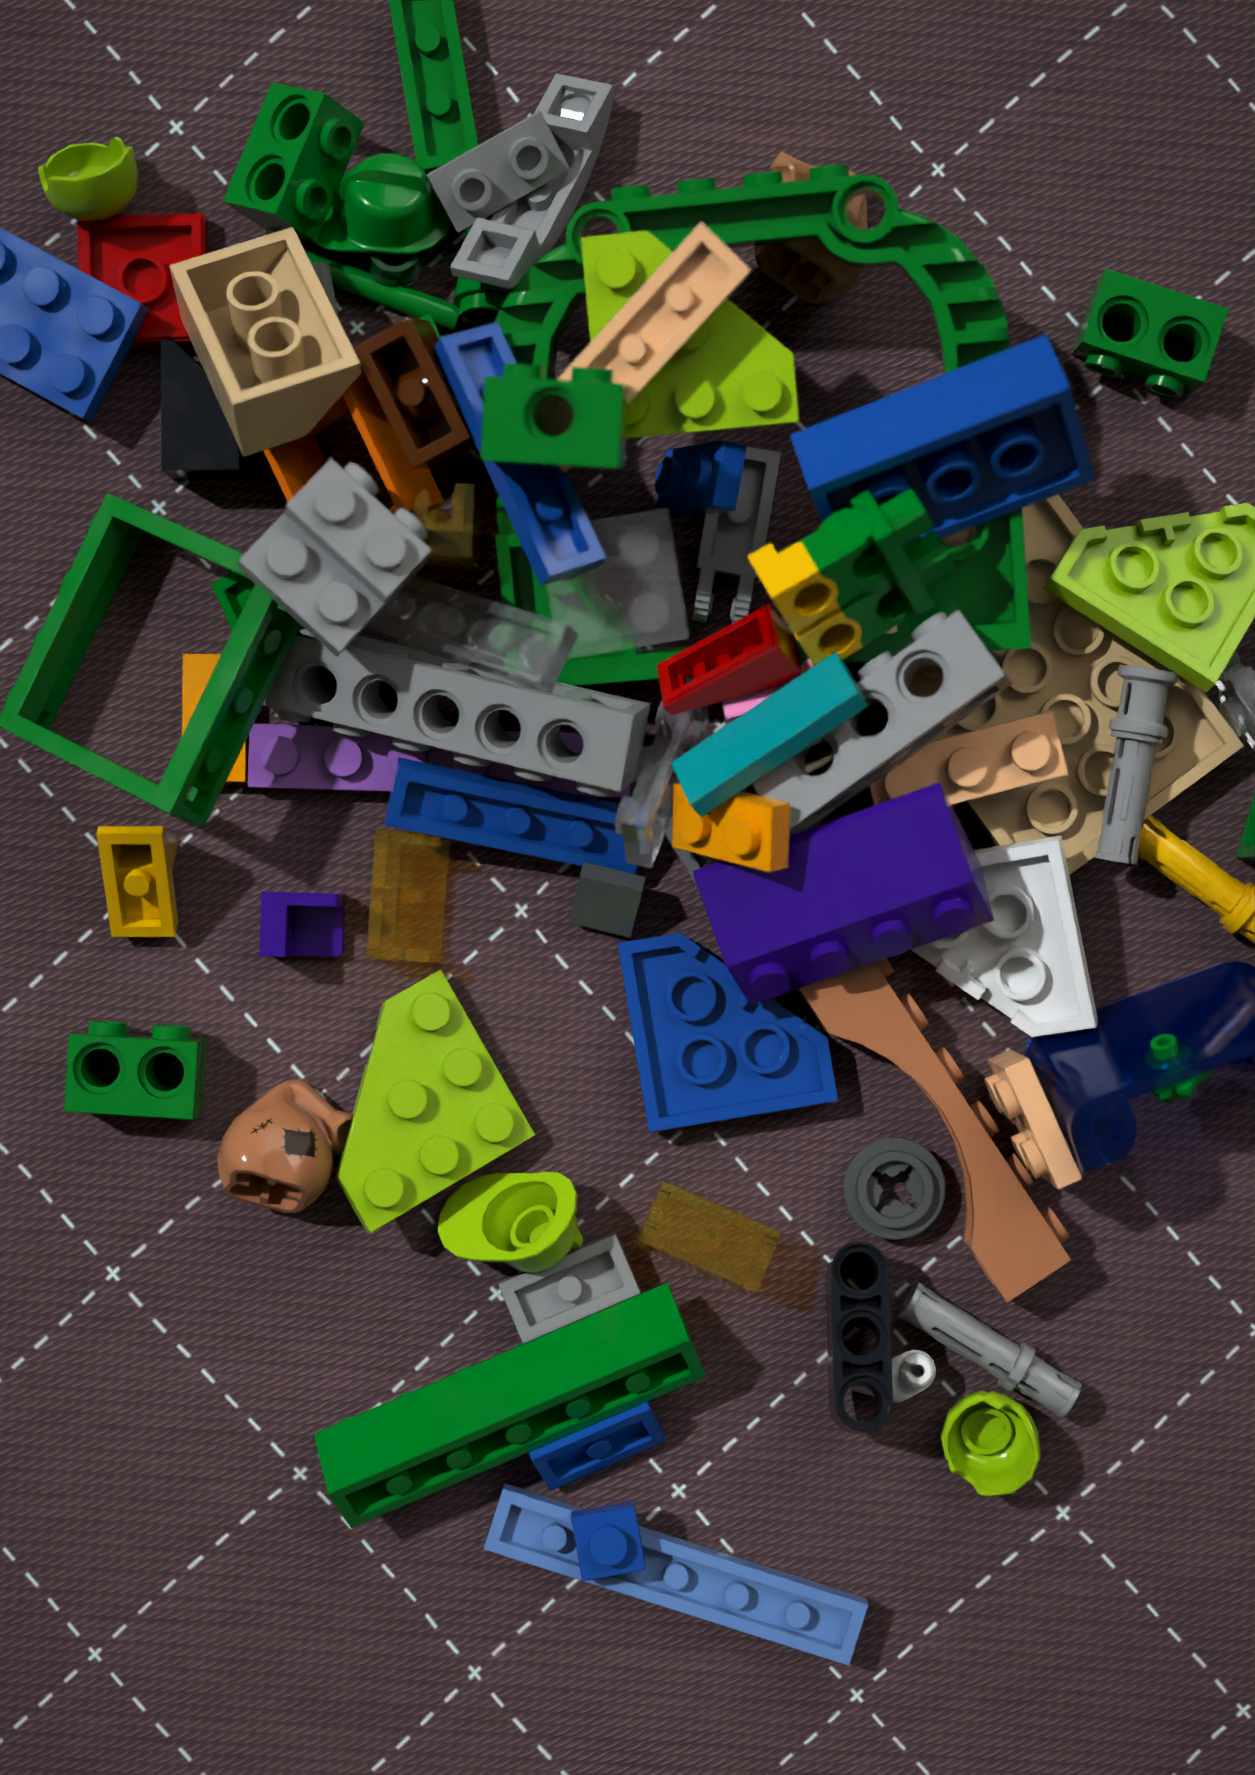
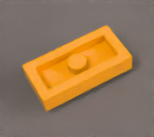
(740, 830)

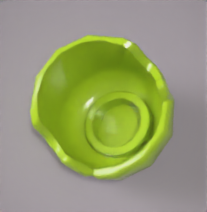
(90, 179)
(991, 1443)

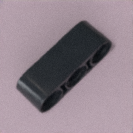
(873, 1309)

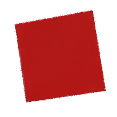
(135, 259)

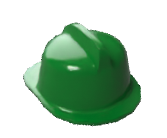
(384, 209)

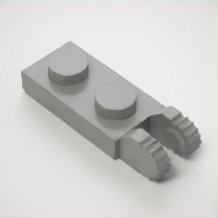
(736, 534)

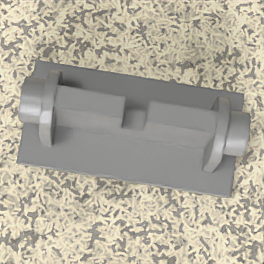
(498, 171)

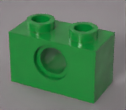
(512, 418)

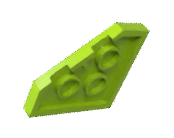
(724, 374)
(1168, 586)
(424, 1106)

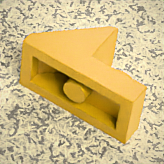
(139, 880)

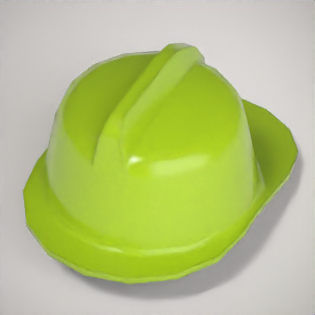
(512, 1220)

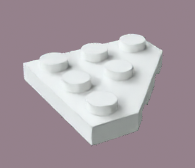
(1033, 953)

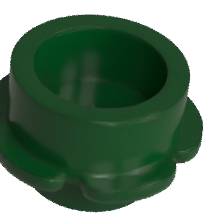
(389, 272)

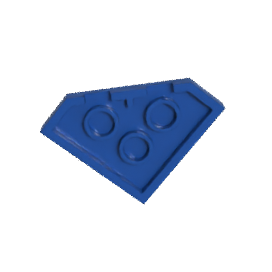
(708, 1049)

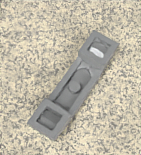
(528, 228)

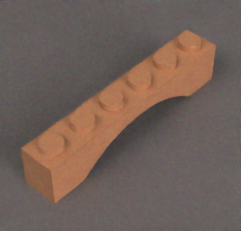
(1002, 1223)

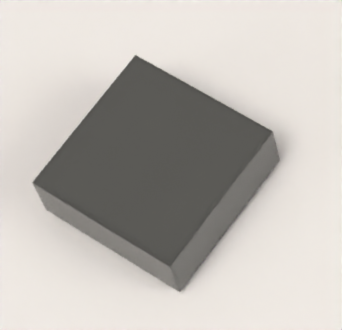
(607, 899)

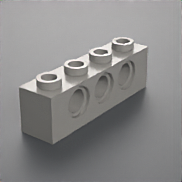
(913, 722)

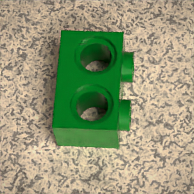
(294, 160)
(1151, 316)
(136, 1087)

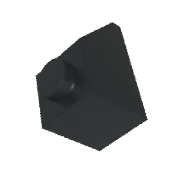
(193, 426)

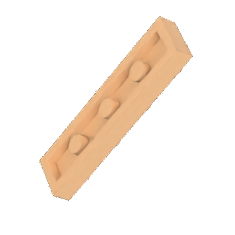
(656, 321)

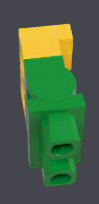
(855, 575)

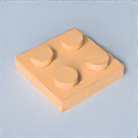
(1040, 1139)

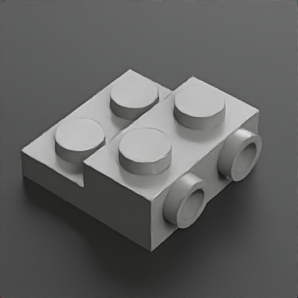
(337, 555)

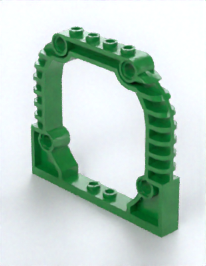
(969, 321)

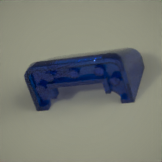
(1098, 1069)

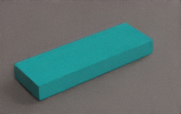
(768, 734)

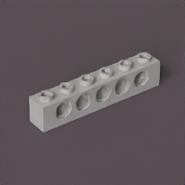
(608, 723)

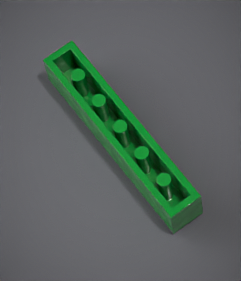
(508, 1405)

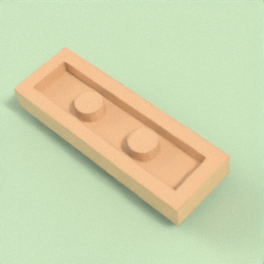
(980, 761)

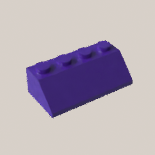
(848, 895)

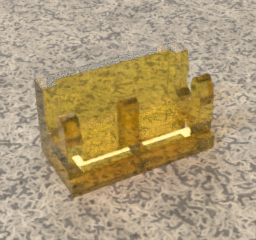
(454, 537)
(408, 896)
(707, 1238)

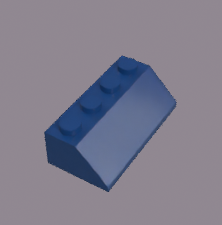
(961, 441)

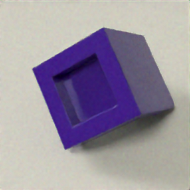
(302, 924)

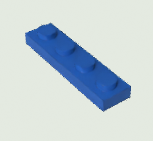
(535, 495)
(505, 815)

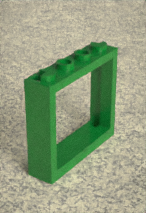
(227, 703)

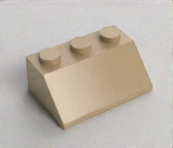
(265, 337)

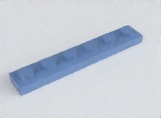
(688, 1579)

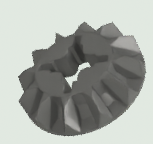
(923, 1182)

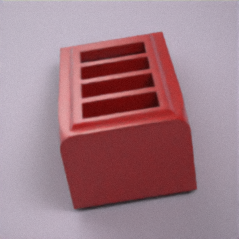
(730, 663)

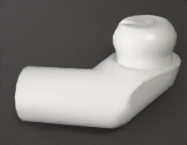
(911, 1374)

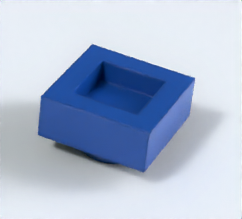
(608, 1540)

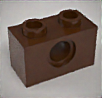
(415, 392)

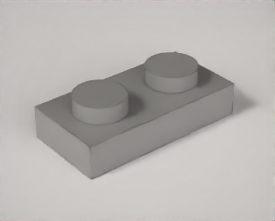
(571, 1289)

